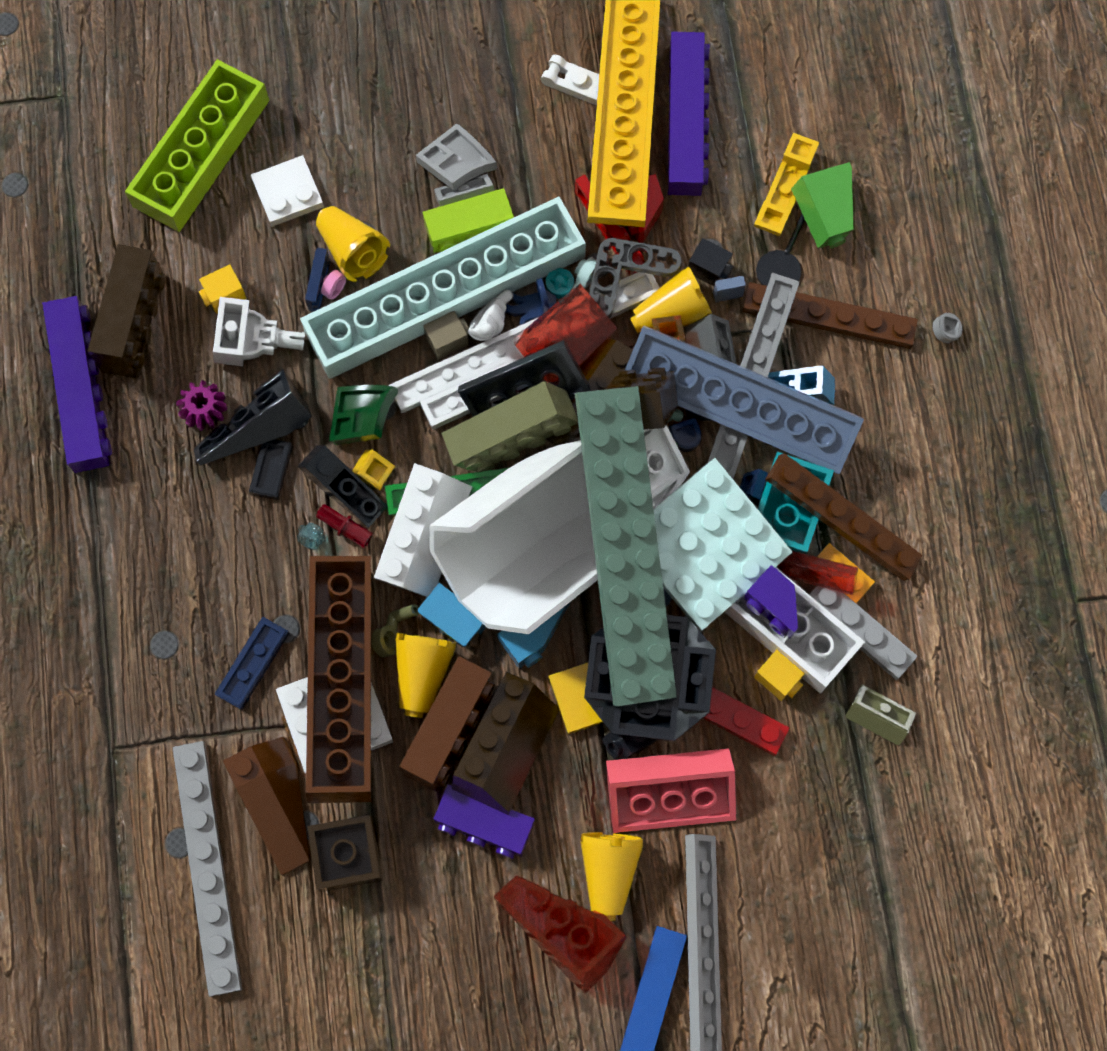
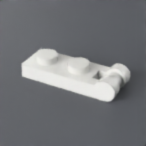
(577, 82)

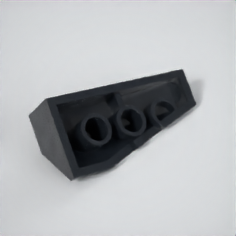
(269, 416)

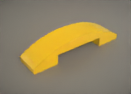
(780, 197)

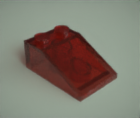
(571, 319)

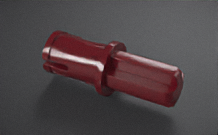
(345, 526)

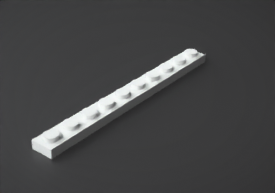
(500, 349)

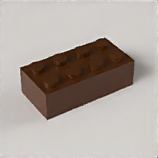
(447, 724)

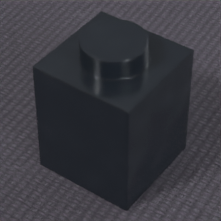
(711, 262)

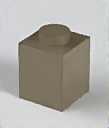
(446, 334)

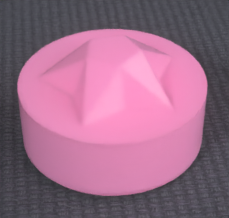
(333, 284)

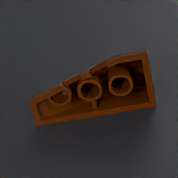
(271, 793)

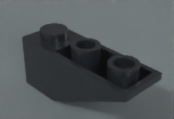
(342, 485)

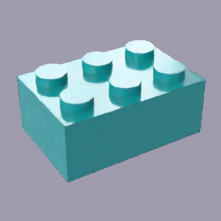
(786, 516)

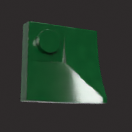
(360, 412)

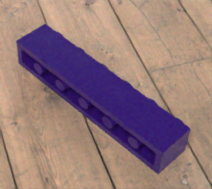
(686, 113)
(76, 385)

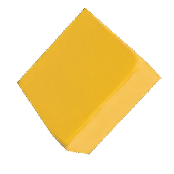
(373, 469)

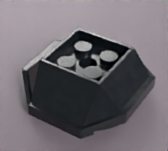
(661, 719)

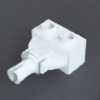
(247, 334)

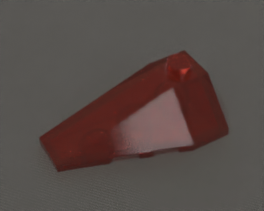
(573, 937)

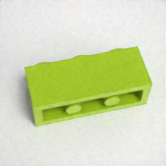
(466, 219)

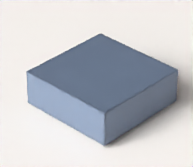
(729, 288)

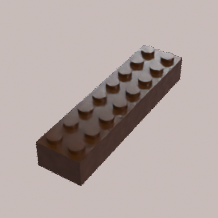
(339, 680)

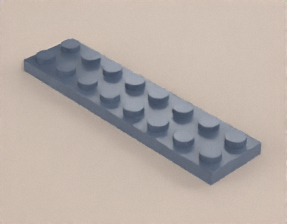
(750, 401)

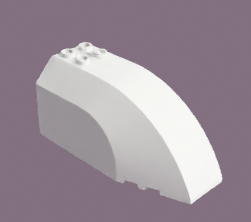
(527, 537)

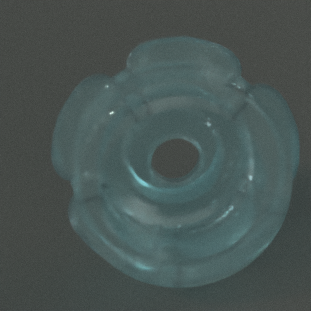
(310, 536)

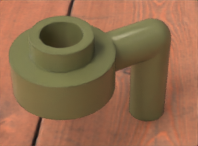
(384, 638)

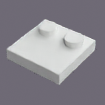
(287, 191)

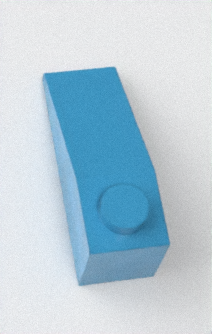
(811, 380)
(526, 648)

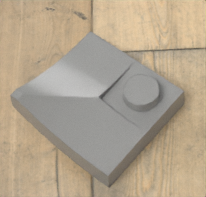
(456, 158)

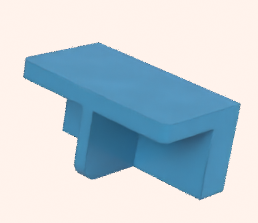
(450, 616)

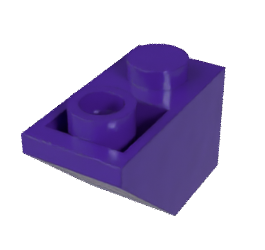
(776, 600)

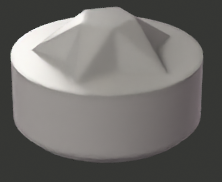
(947, 327)

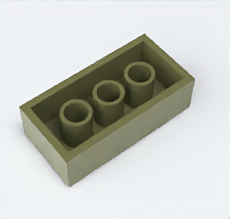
(510, 428)

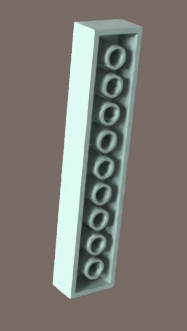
(450, 281)

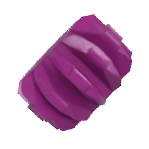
(201, 395)

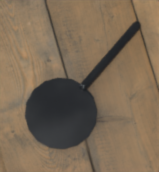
(780, 261)

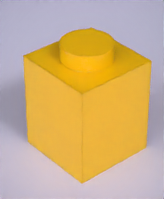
(220, 284)
(780, 676)

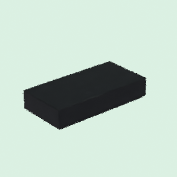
(271, 469)

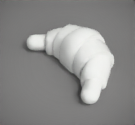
(490, 319)

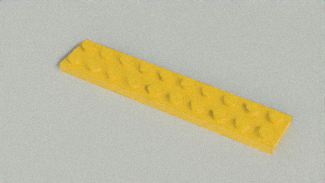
(624, 113)

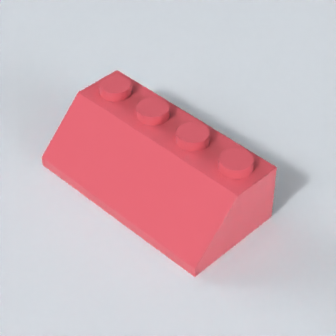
(671, 790)

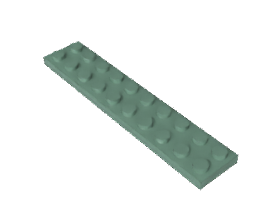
(625, 545)

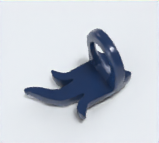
(532, 305)

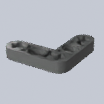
(624, 261)

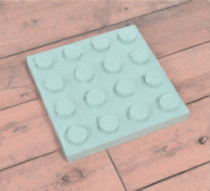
(712, 544)

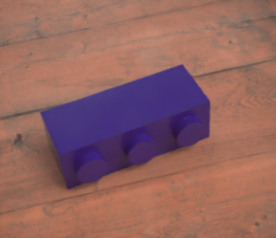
(483, 823)

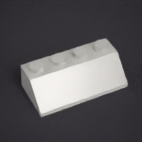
(407, 553)

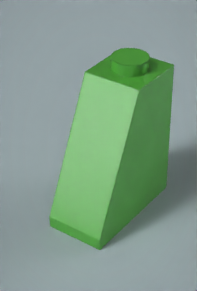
(827, 204)

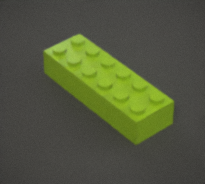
(197, 145)

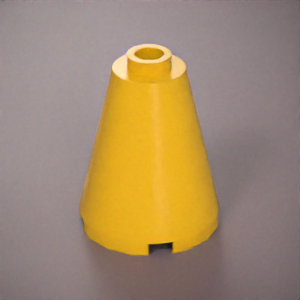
(353, 244)
(676, 297)
(421, 670)
(609, 869)

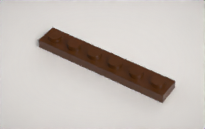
(841, 318)
(843, 517)

